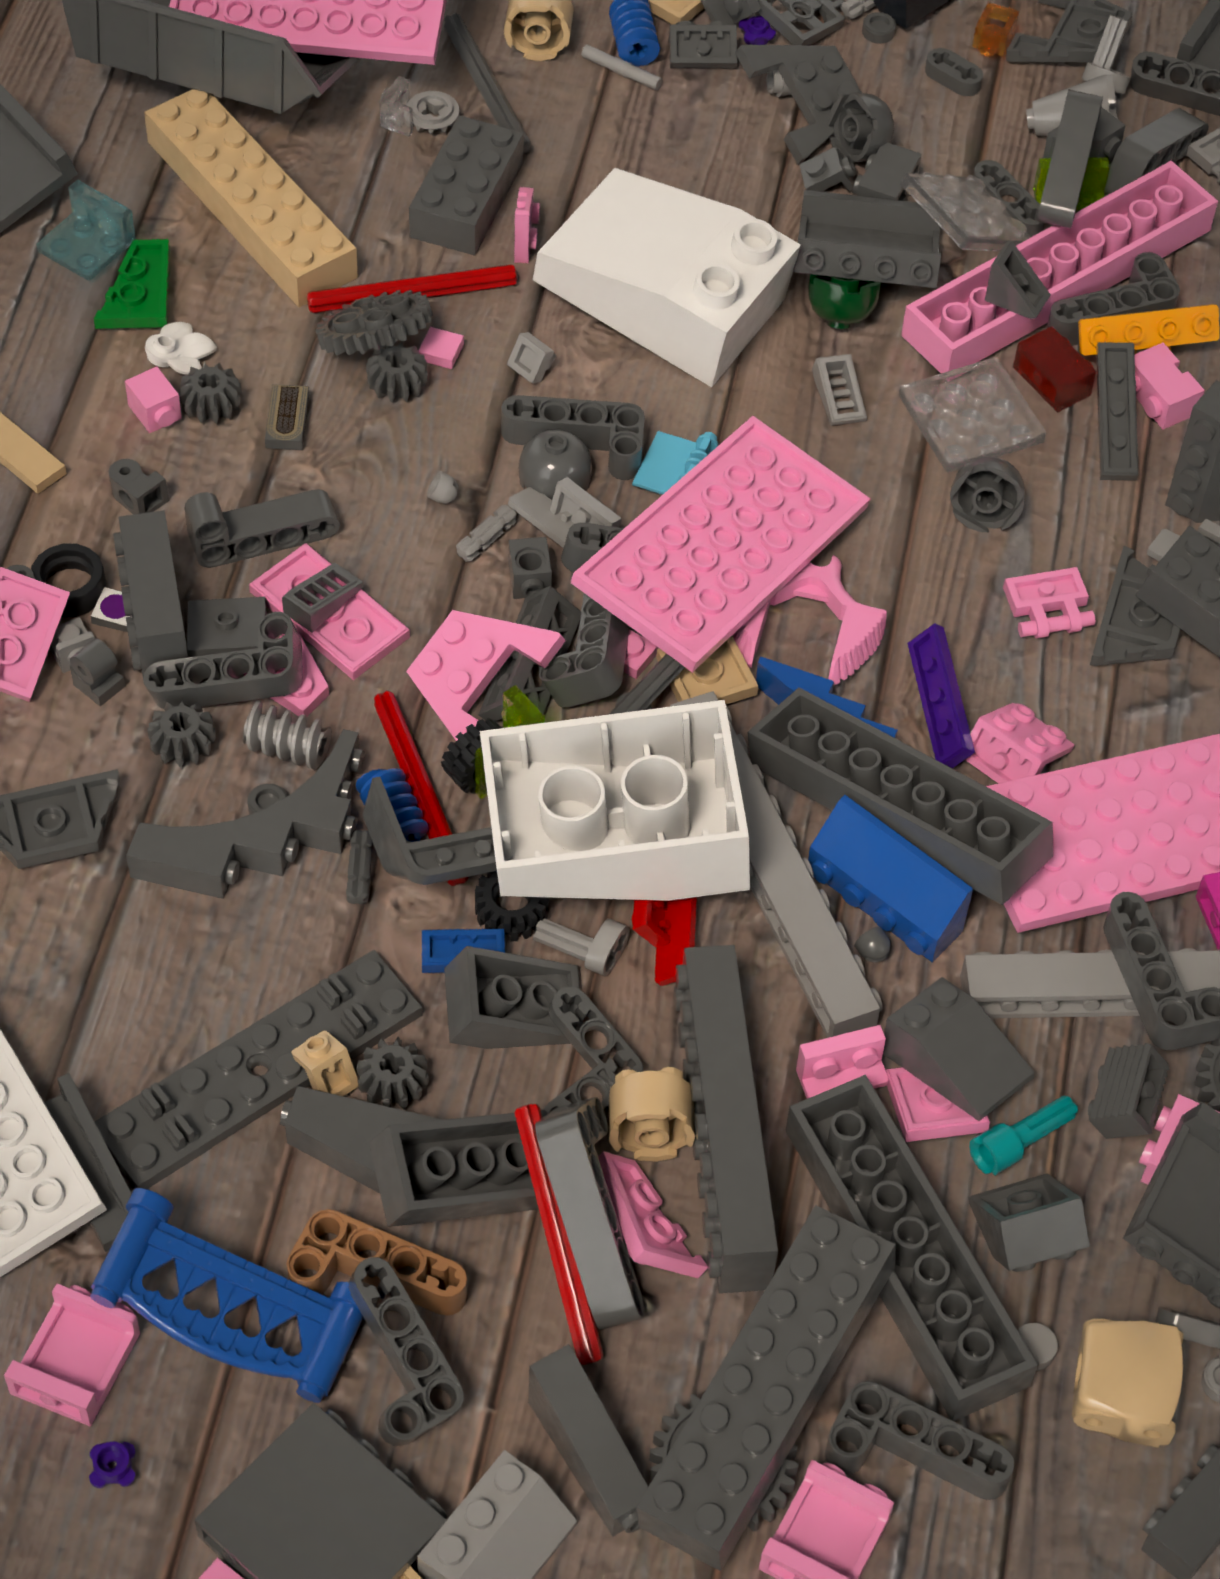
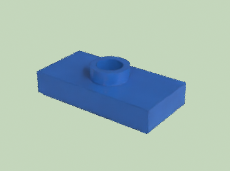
(442, 946)

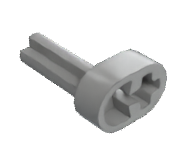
(1107, 53)
(598, 953)

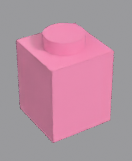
(153, 399)

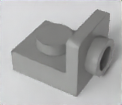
(68, 640)

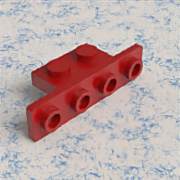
(669, 929)

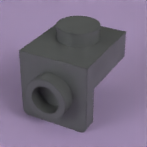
(828, 170)

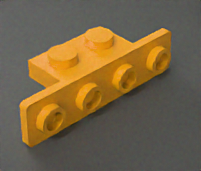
(1151, 328)

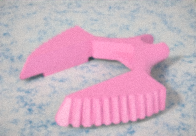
(860, 628)

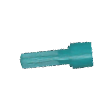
(1005, 1144)

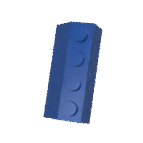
(890, 879)

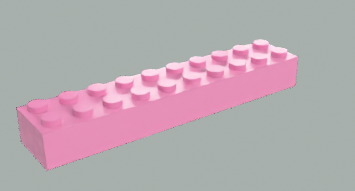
(1148, 215)

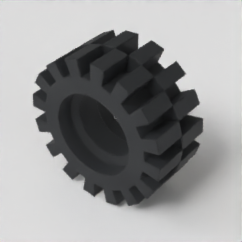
(460, 760)
(511, 921)

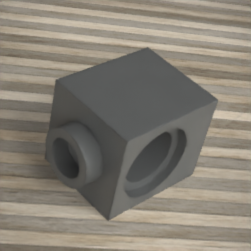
(529, 566)

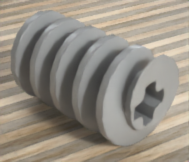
(285, 737)

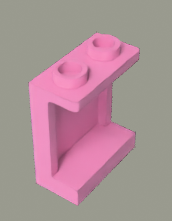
(75, 1355)
(827, 1528)

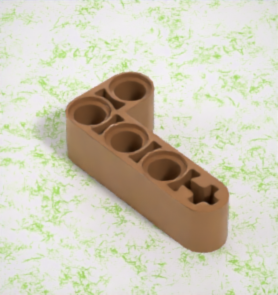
(436, 1284)

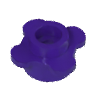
(756, 30)
(112, 1452)

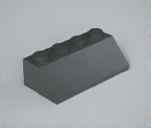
(1197, 472)

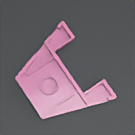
(466, 658)

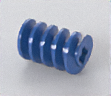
(634, 31)
(401, 799)

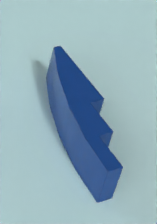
(782, 680)

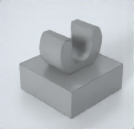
(531, 357)

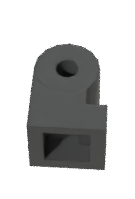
(135, 489)
(95, 672)

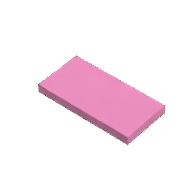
(352, 636)

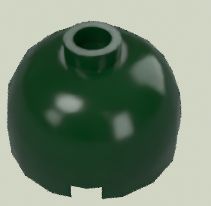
(842, 299)

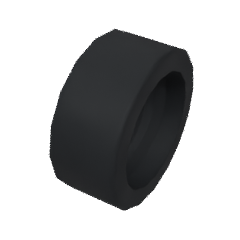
(73, 557)

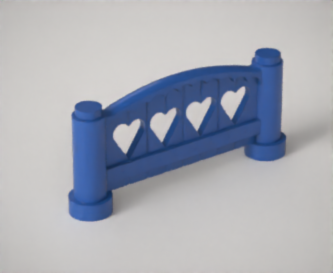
(149, 1243)

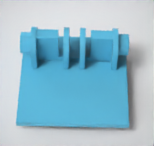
(671, 459)

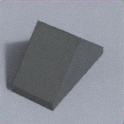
(1015, 284)

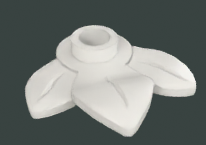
(178, 347)

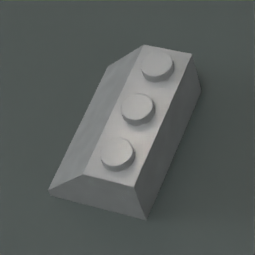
(500, 1528)

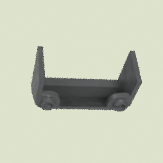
(428, 859)

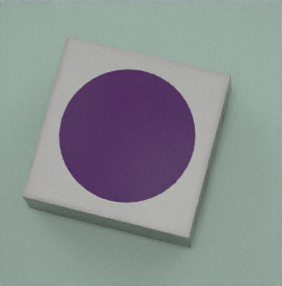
(110, 610)

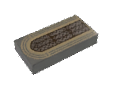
(287, 417)

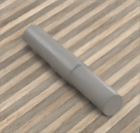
(621, 67)

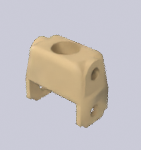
(1128, 1380)

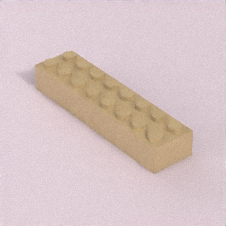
(251, 195)

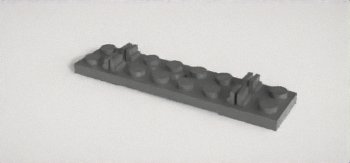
(221, 1094)

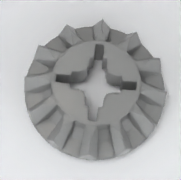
(437, 103)

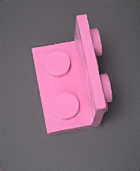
(1015, 743)

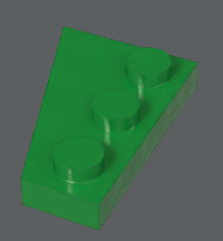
(140, 290)

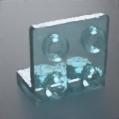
(91, 234)

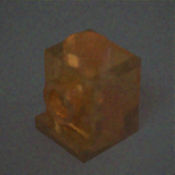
(992, 38)

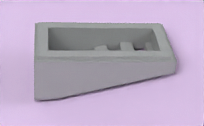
(843, 366)

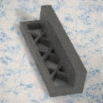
(539, 613)
(94, 1156)

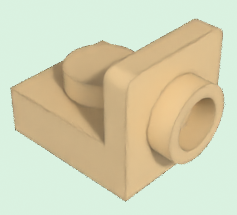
(327, 1064)

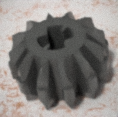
(396, 372)
(210, 393)
(181, 733)
(377, 1070)

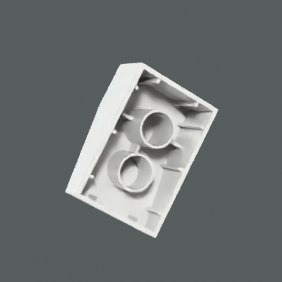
(670, 270)
(618, 806)

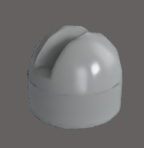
(442, 488)

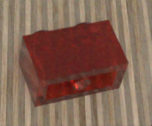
(1054, 369)

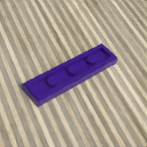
(940, 696)

